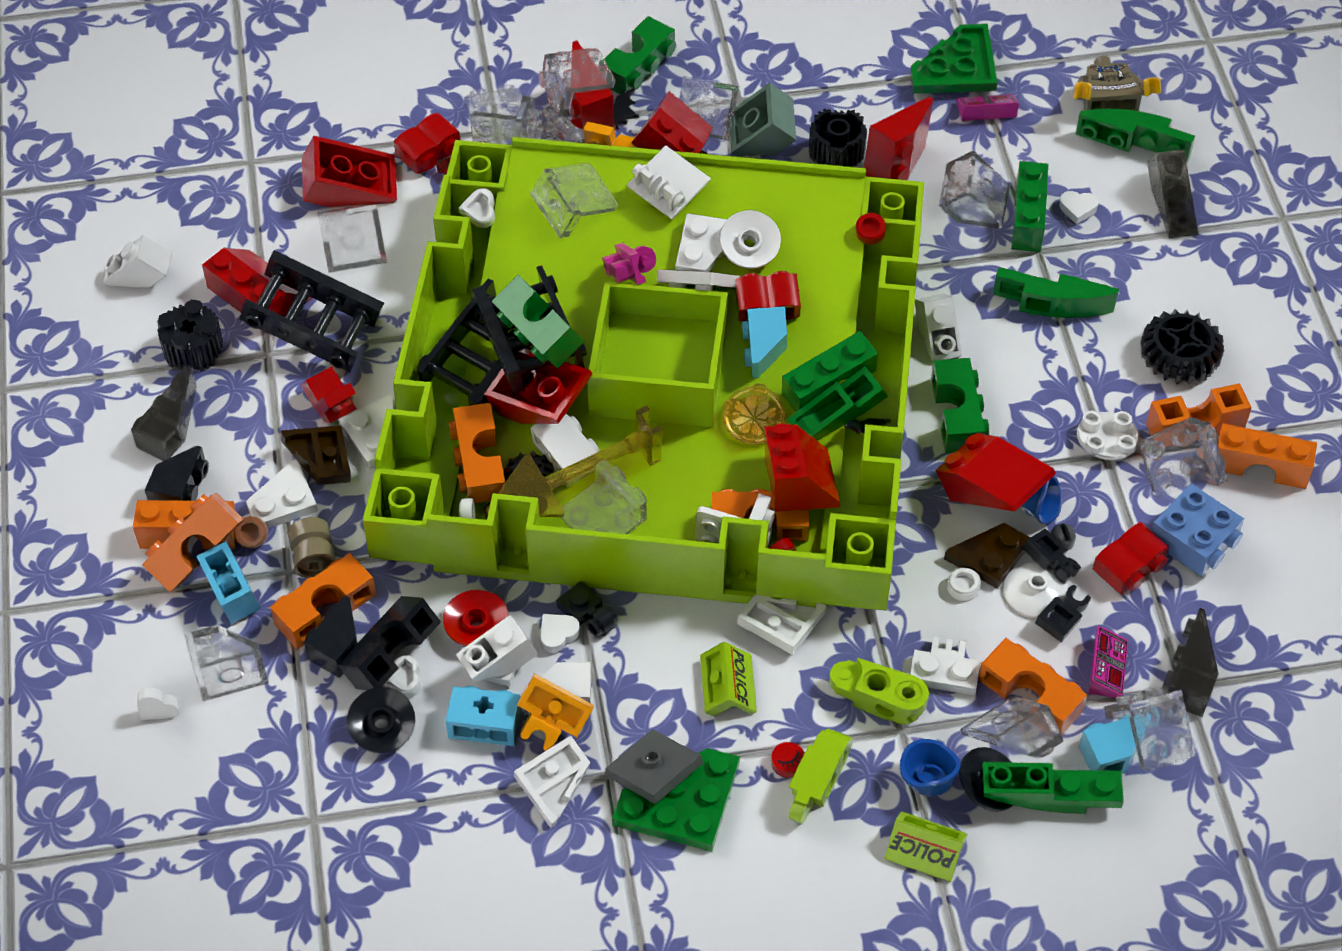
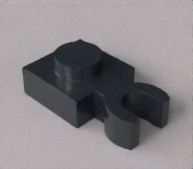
(1051, 553)
(1062, 615)

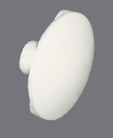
(1108, 434)

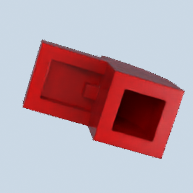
(329, 395)

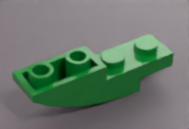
(1129, 127)
(1063, 299)
(1050, 790)

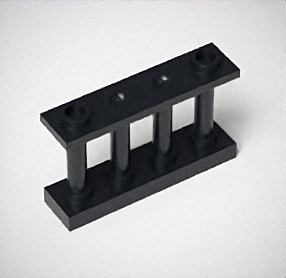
(323, 288)
(507, 347)
(431, 364)

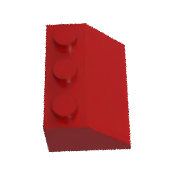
(240, 276)
(798, 470)

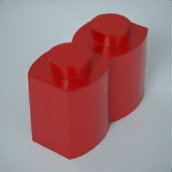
(426, 143)
(767, 292)
(1131, 558)

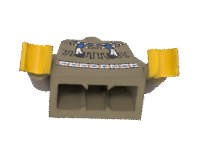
(1113, 86)

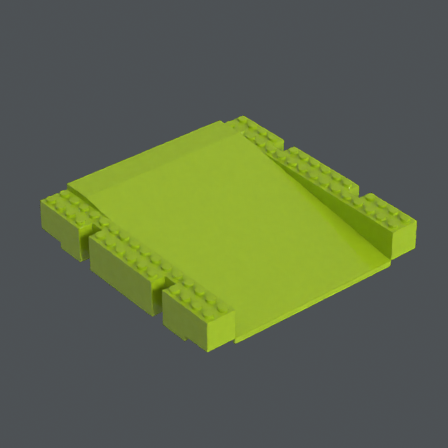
(663, 351)

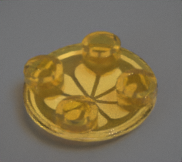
(750, 410)

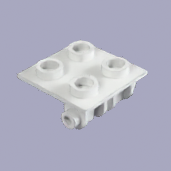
(668, 182)

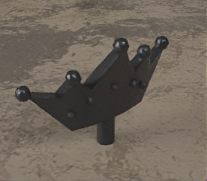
(622, 108)
(859, 426)

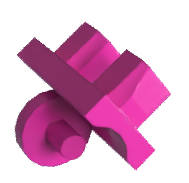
(629, 263)

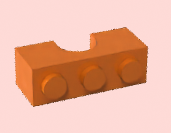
(1223, 405)
(475, 430)
(1287, 456)
(156, 516)
(788, 524)
(170, 560)
(297, 611)
(1014, 668)

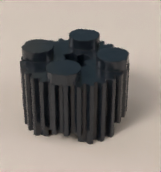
(837, 138)
(190, 336)

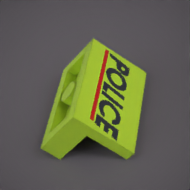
(727, 679)
(925, 846)

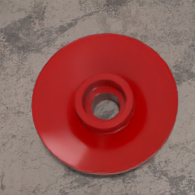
(470, 608)

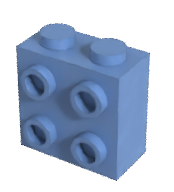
(1198, 529)

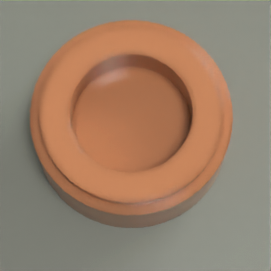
(251, 532)

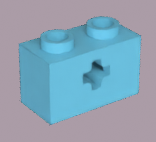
(228, 582)
(483, 715)

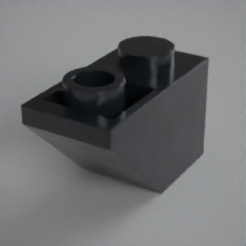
(178, 476)
(332, 637)

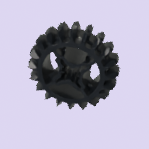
(1182, 346)

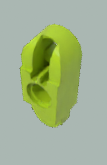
(901, 694)
(818, 772)

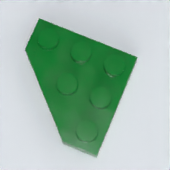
(957, 64)
(690, 811)

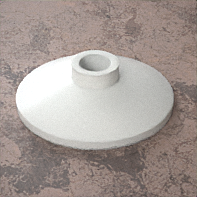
(751, 226)
(1027, 598)

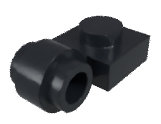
(588, 607)

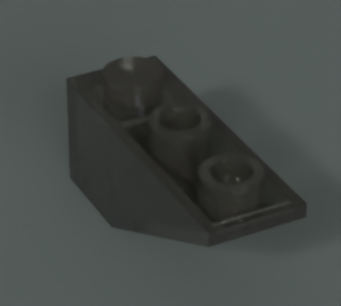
(1173, 193)
(167, 421)
(1196, 666)

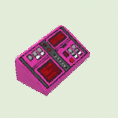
(987, 107)
(1108, 664)

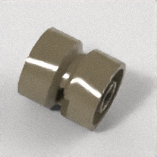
(311, 546)

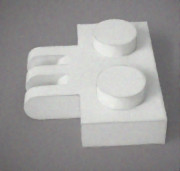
(946, 668)

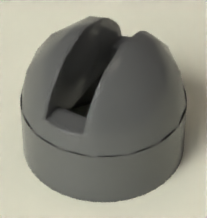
(1067, 529)

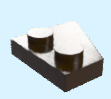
(320, 453)
(989, 553)

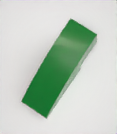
(839, 404)

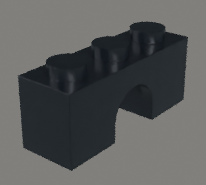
(404, 624)

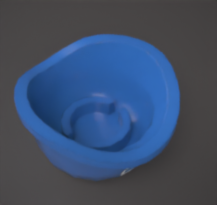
(1045, 503)
(929, 767)

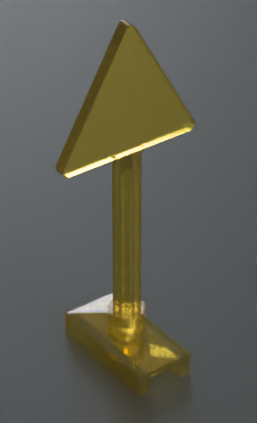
(529, 481)

